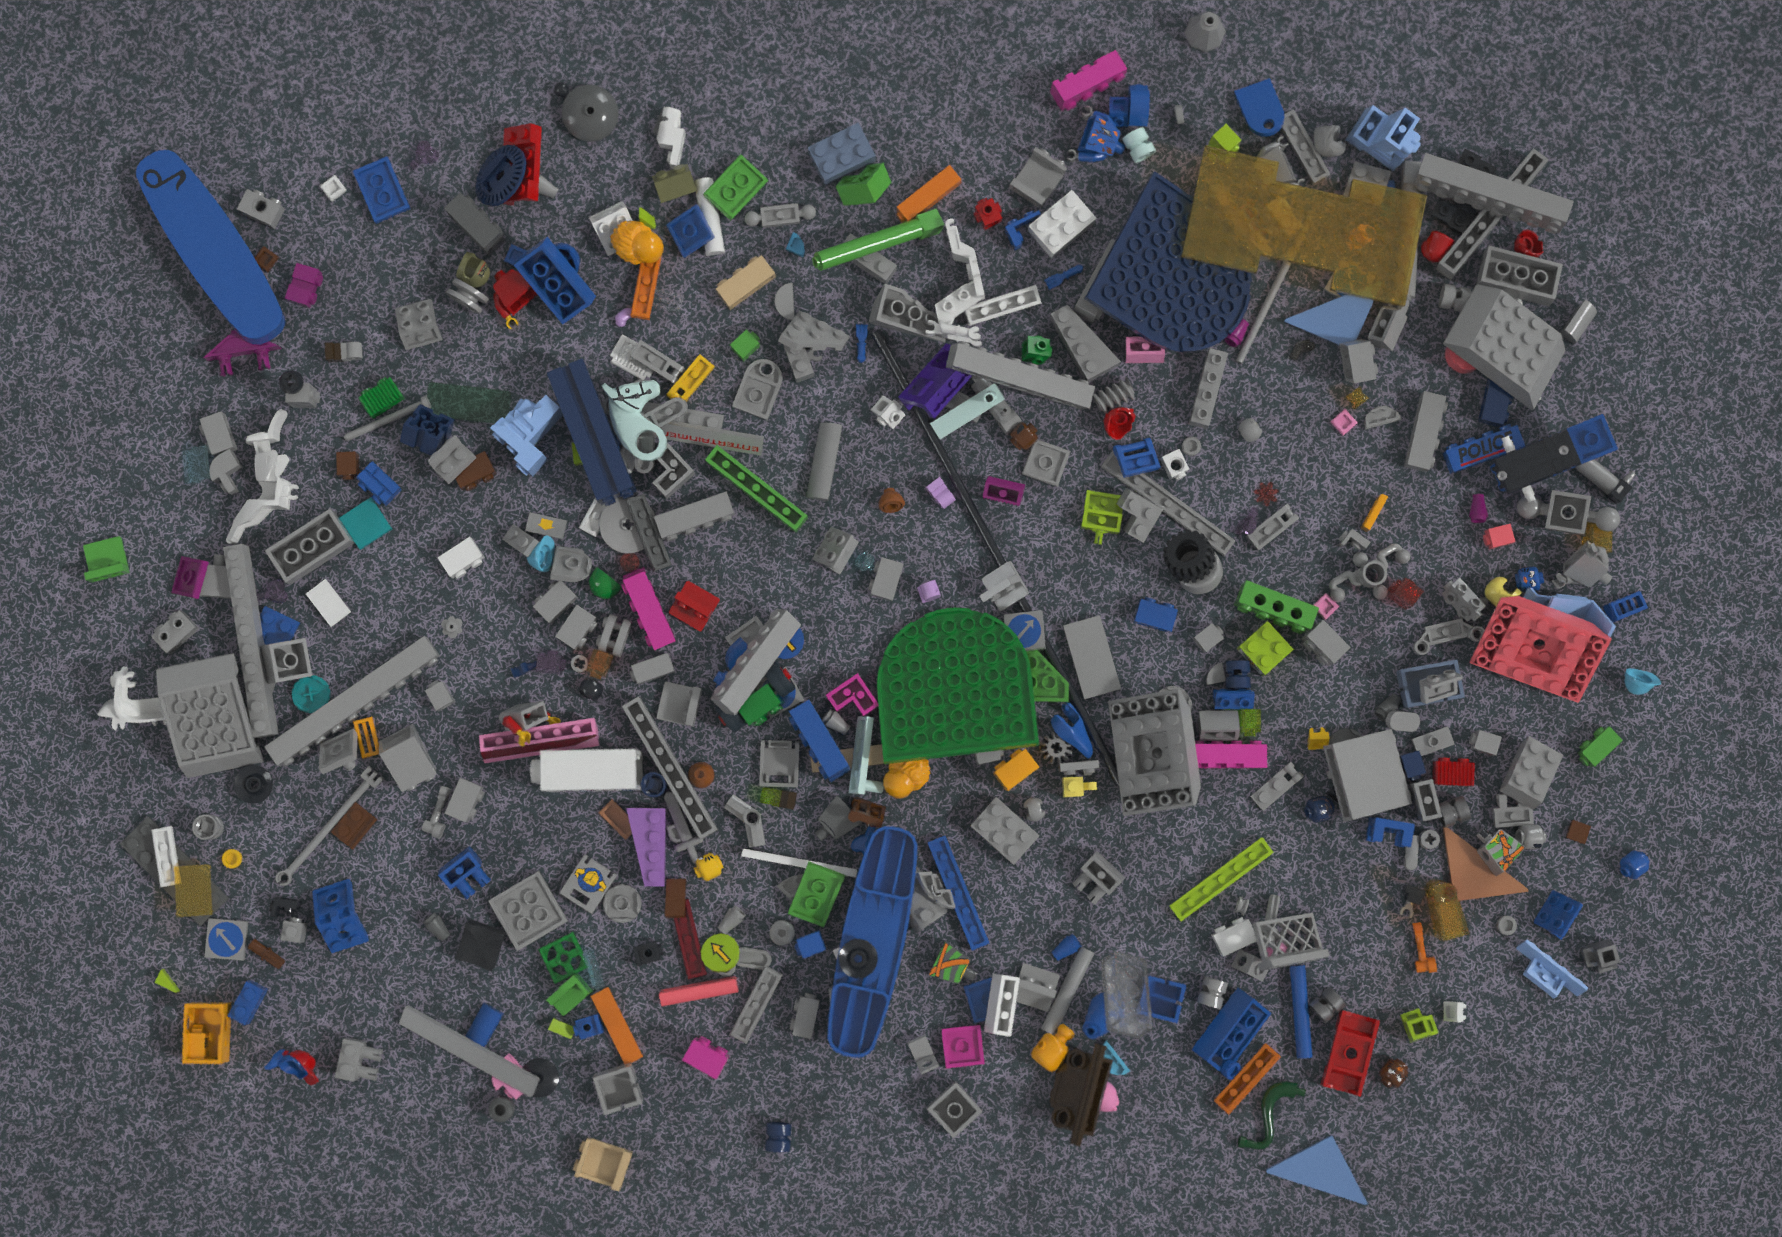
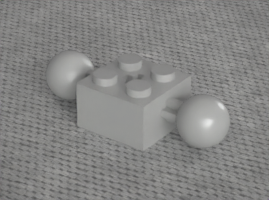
(1606, 518)

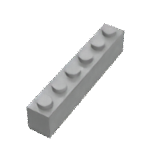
(755, 661)

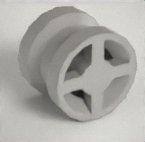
(1424, 839)

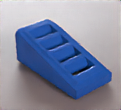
(1614, 612)

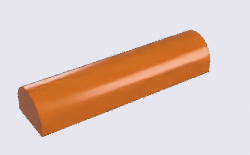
(1247, 1078)

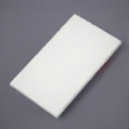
(328, 602)

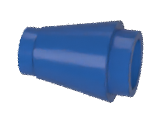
(1066, 947)

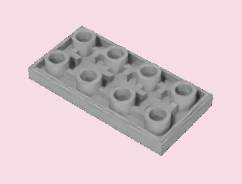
(1091, 657)

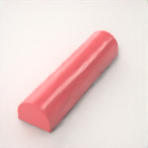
(698, 991)

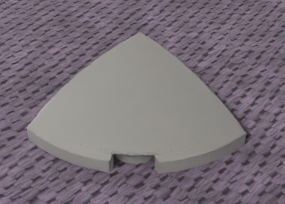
(934, 888)

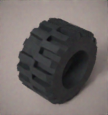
(1183, 544)

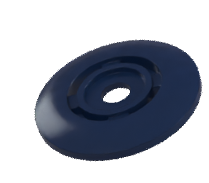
(489, 173)

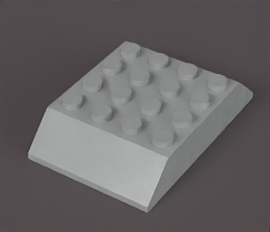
(1506, 343)

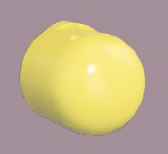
(1495, 590)

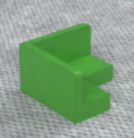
(864, 187)
(570, 994)

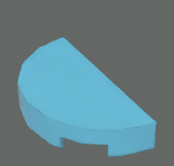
(1118, 1066)

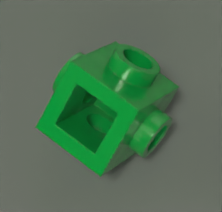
(1036, 349)

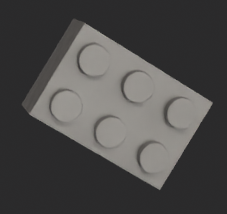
(1531, 772)
(1004, 830)

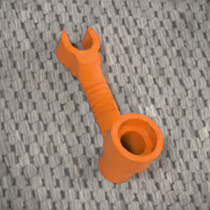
(1424, 964)

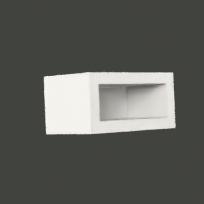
(461, 558)
(1234, 937)

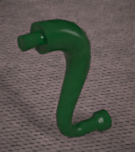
(1270, 1096)

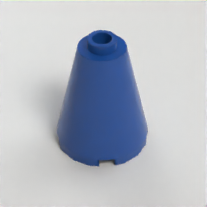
(1095, 1019)

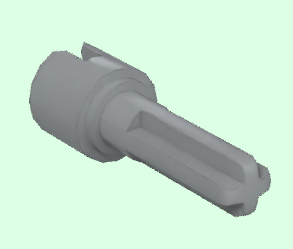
(1271, 913)

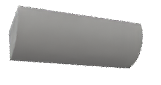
(824, 461)

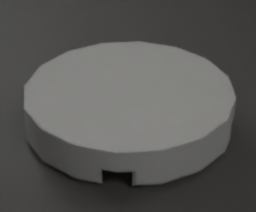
(622, 903)

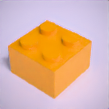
(1016, 769)

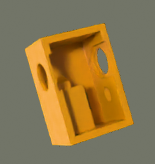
(208, 1033)

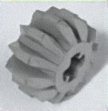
(1050, 751)

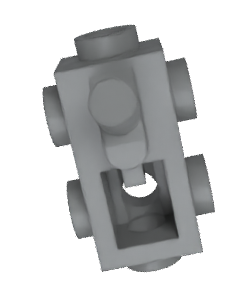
(1464, 600)

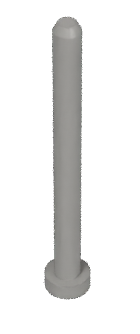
(387, 419)

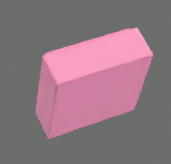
(1343, 422)
(1326, 606)

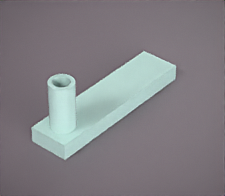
(967, 411)
(860, 760)

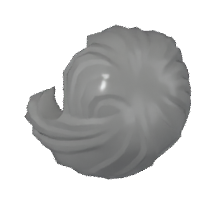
(1326, 141)

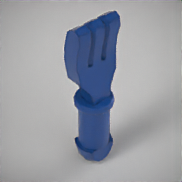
(1057, 279)
(861, 335)

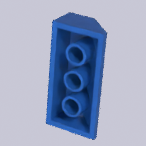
(1231, 1030)

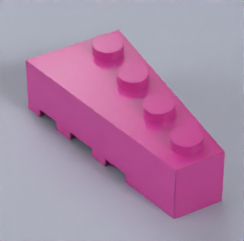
(648, 609)
(1231, 755)

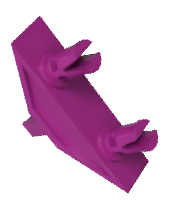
(234, 346)

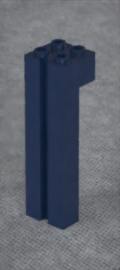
(591, 433)

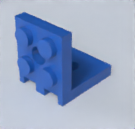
(338, 916)

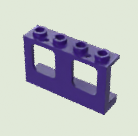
(934, 385)

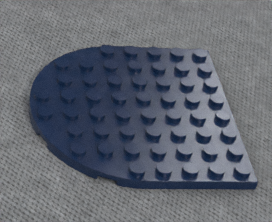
(1158, 292)

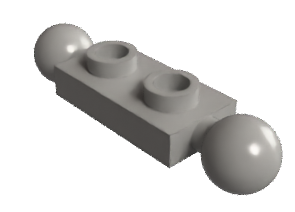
(780, 215)

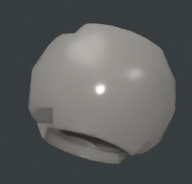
(1250, 430)
(1034, 809)

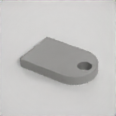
(757, 390)

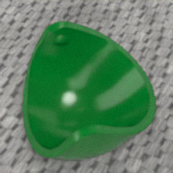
(603, 585)

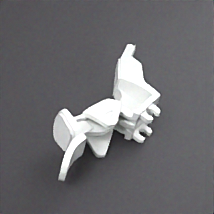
(268, 469)

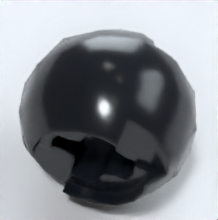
(287, 376)
(591, 689)

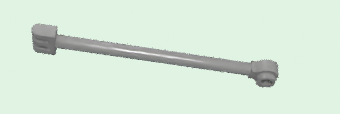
(368, 780)

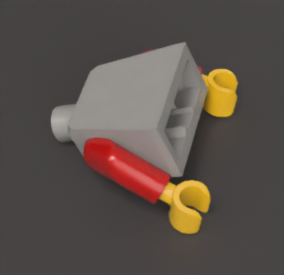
(524, 717)

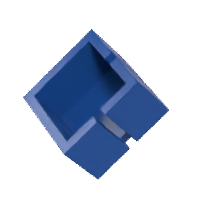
(1164, 997)

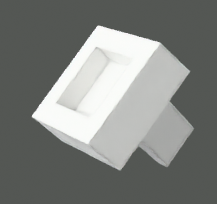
(1454, 1011)

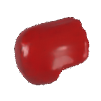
(1436, 246)

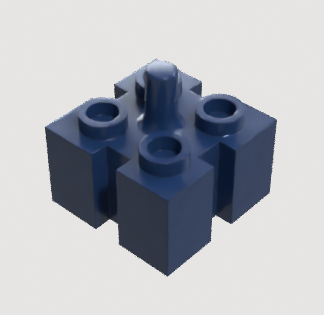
(426, 430)

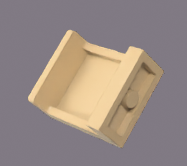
(602, 1163)

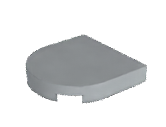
(570, 565)

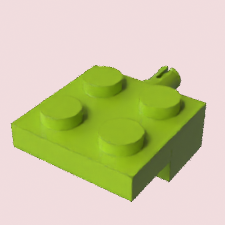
(1101, 514)

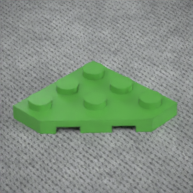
(1047, 681)

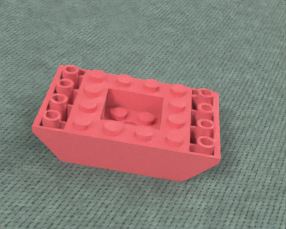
(1560, 665)

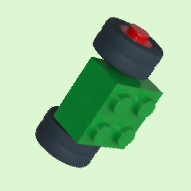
(762, 702)

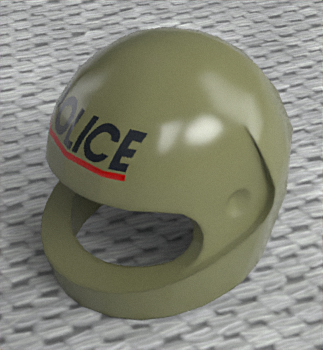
(473, 270)

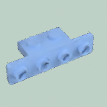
(1548, 973)

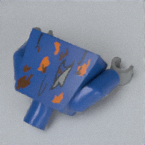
(1098, 139)

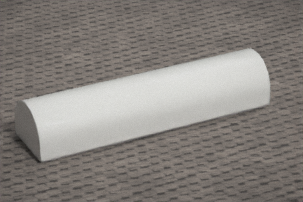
(711, 214)
(1002, 305)

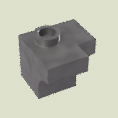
(1601, 955)

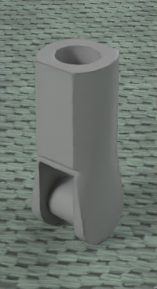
(1411, 856)

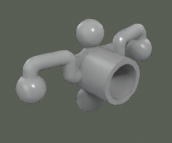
(1359, 576)

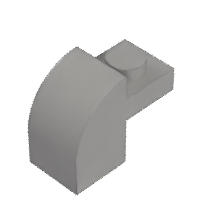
(222, 468)

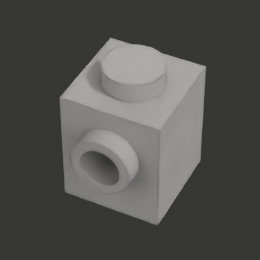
(294, 930)

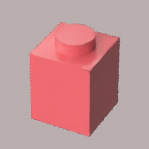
(1499, 536)

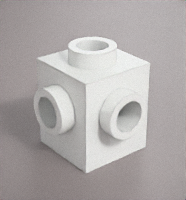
(888, 412)

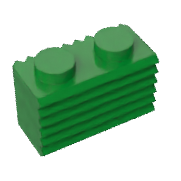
(381, 397)

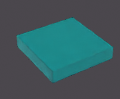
(365, 523)

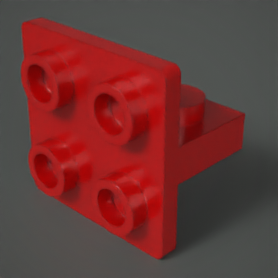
(694, 606)

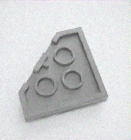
(812, 333)

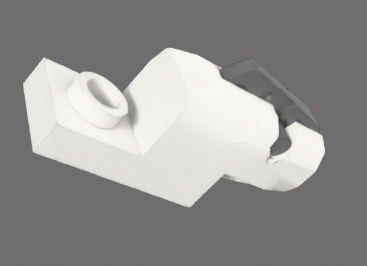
(669, 134)

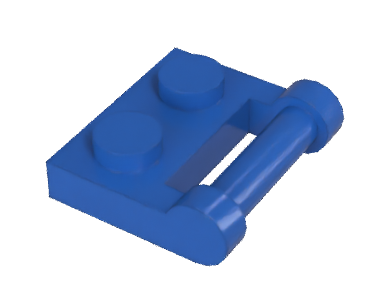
(1137, 463)

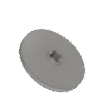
(612, 528)

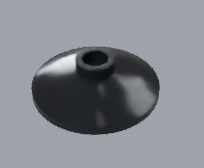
(244, 780)
(865, 950)
(549, 1075)

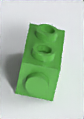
(1599, 746)

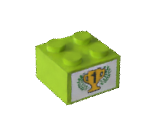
(1264, 648)

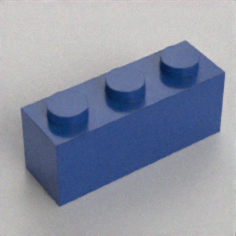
(810, 944)

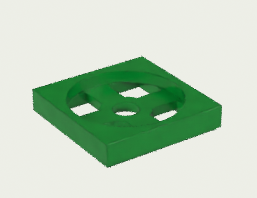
(557, 961)

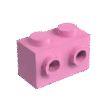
(1141, 351)

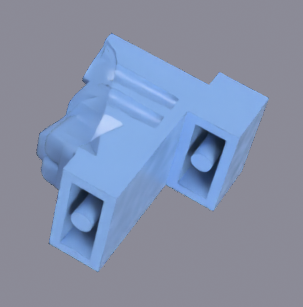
(1386, 137)
(524, 429)

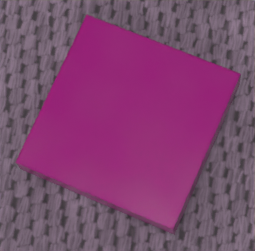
(189, 577)

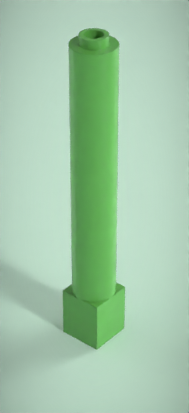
(921, 227)

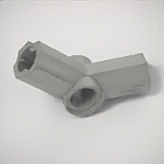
(741, 810)

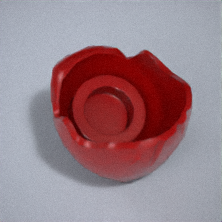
(1528, 244)
(1119, 422)

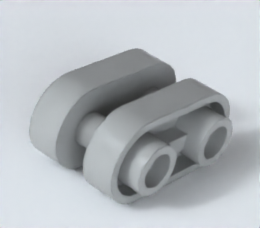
(604, 640)

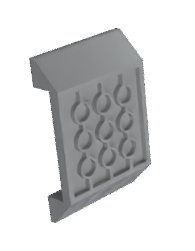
(207, 716)

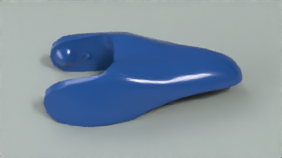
(1074, 735)

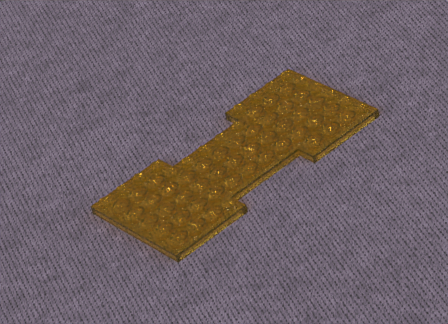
(1248, 214)

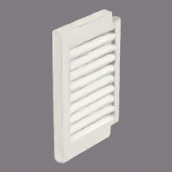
(622, 358)

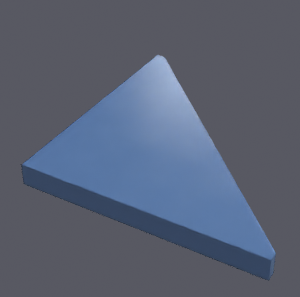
(1335, 320)
(1320, 1168)

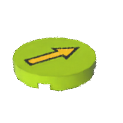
(720, 953)

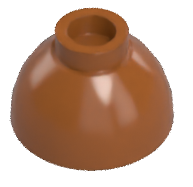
(891, 501)
(701, 775)

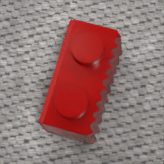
(1453, 773)

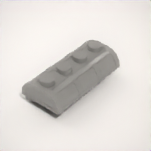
(923, 908)

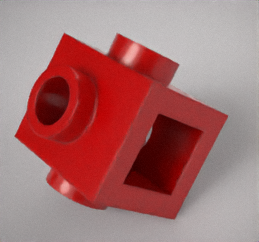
(988, 219)

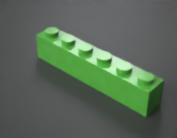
(756, 489)

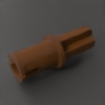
(266, 954)

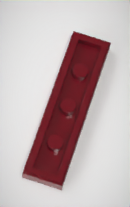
(689, 944)

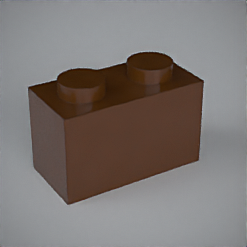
(479, 470)

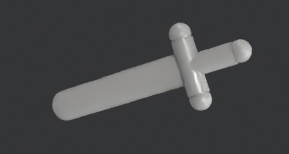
(682, 828)

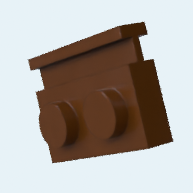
(354, 825)

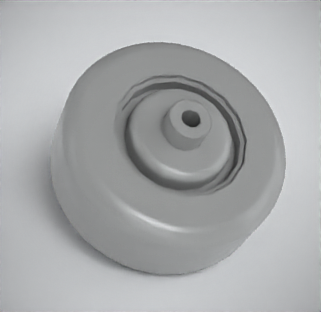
(1209, 582)

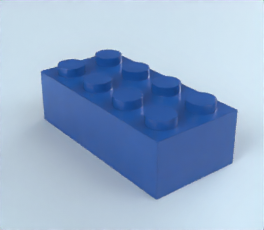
(554, 280)
(821, 744)

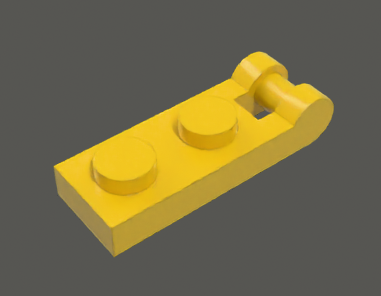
(691, 378)

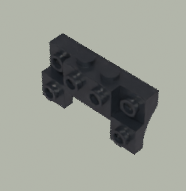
(1457, 215)

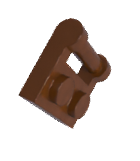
(873, 813)

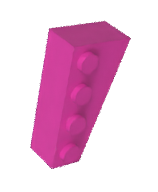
(1088, 80)

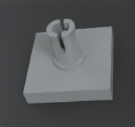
(338, 752)

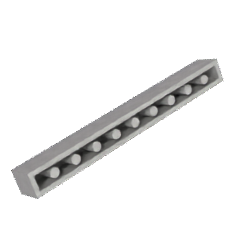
(250, 640)
(352, 701)

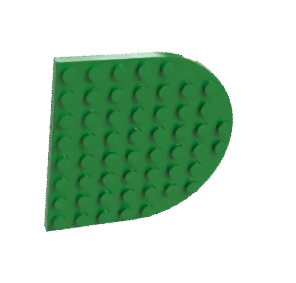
(955, 688)

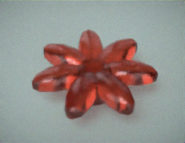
(1263, 496)

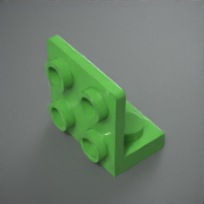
(105, 559)

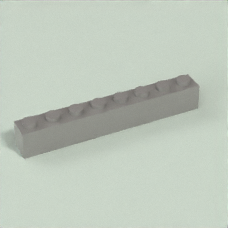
(1486, 221)
(1020, 376)
(670, 768)

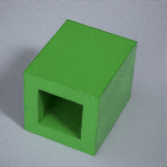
(745, 344)

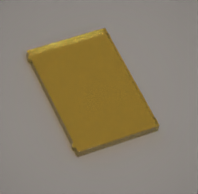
(193, 890)

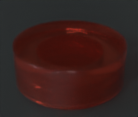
(629, 562)

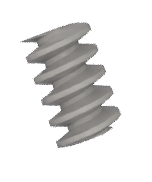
(1114, 396)

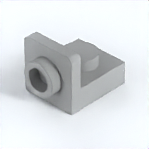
(1356, 539)

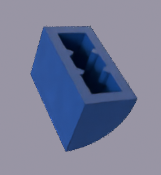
(484, 1024)

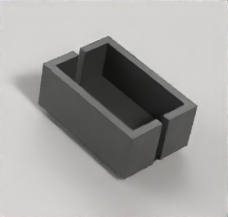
(475, 223)

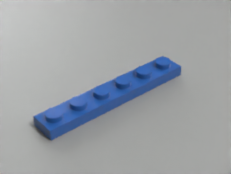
(954, 881)

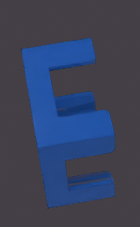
(1378, 826)

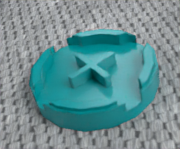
(310, 693)

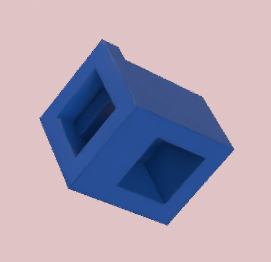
(595, 1023)

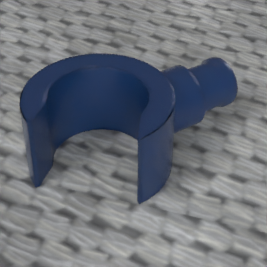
(523, 669)

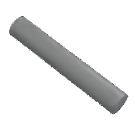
(1067, 990)

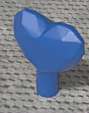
(861, 842)

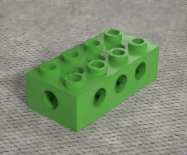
(1304, 612)

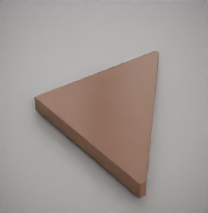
(1472, 875)

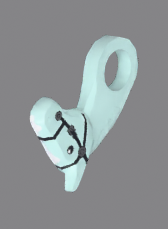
(628, 423)

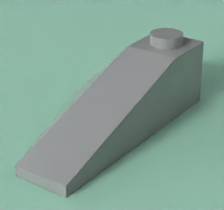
(902, 313)

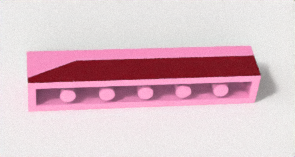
(550, 737)

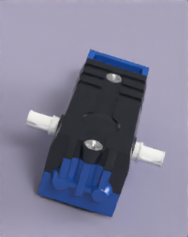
(1551, 455)

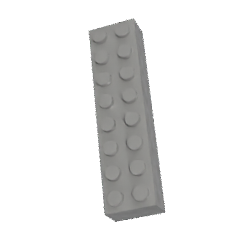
(1493, 193)

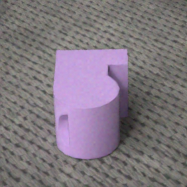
(940, 493)
(929, 591)

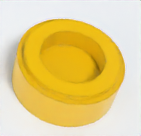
(231, 858)

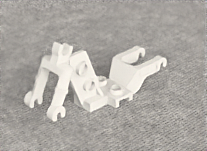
(962, 298)

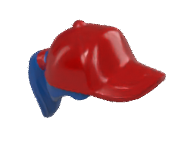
(296, 1063)

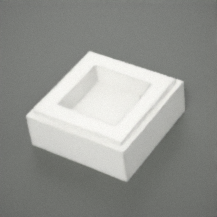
(333, 188)

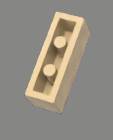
(745, 282)

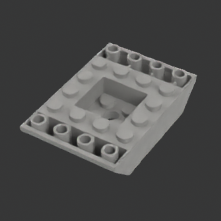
(1138, 729)

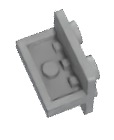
(451, 459)
(835, 550)
(1004, 586)
(1036, 987)

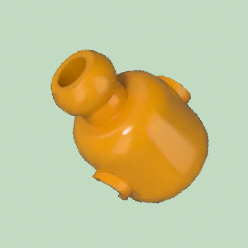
(1051, 1049)

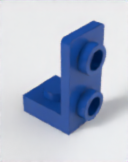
(1015, 236)

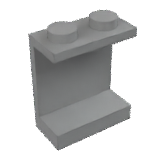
(1038, 177)

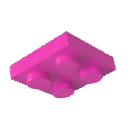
(963, 1046)

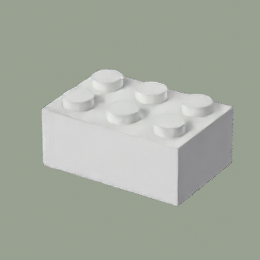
(1061, 224)

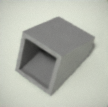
(407, 758)

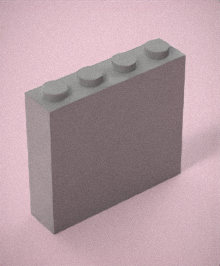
(1367, 775)

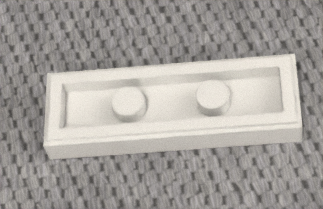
(165, 855)

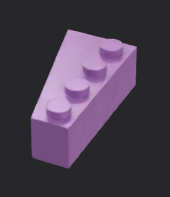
(649, 836)

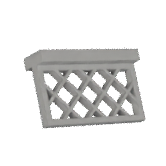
(1296, 956)

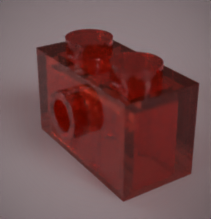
(1404, 593)

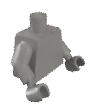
(1275, 152)
(1585, 567)

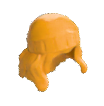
(636, 243)
(906, 777)

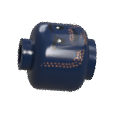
(1319, 809)

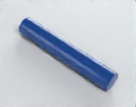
(1301, 1011)

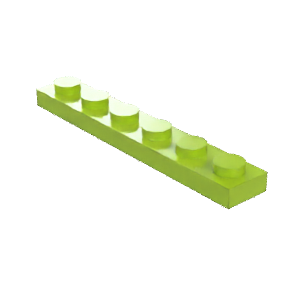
(1221, 879)

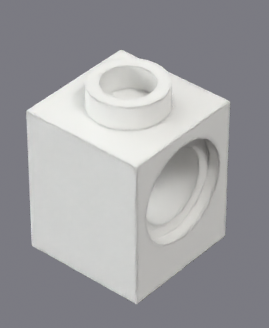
(1175, 456)

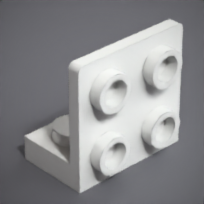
(606, 221)

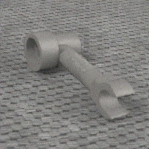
(433, 826)

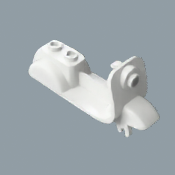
(125, 710)

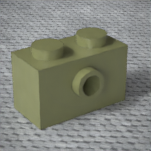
(674, 183)

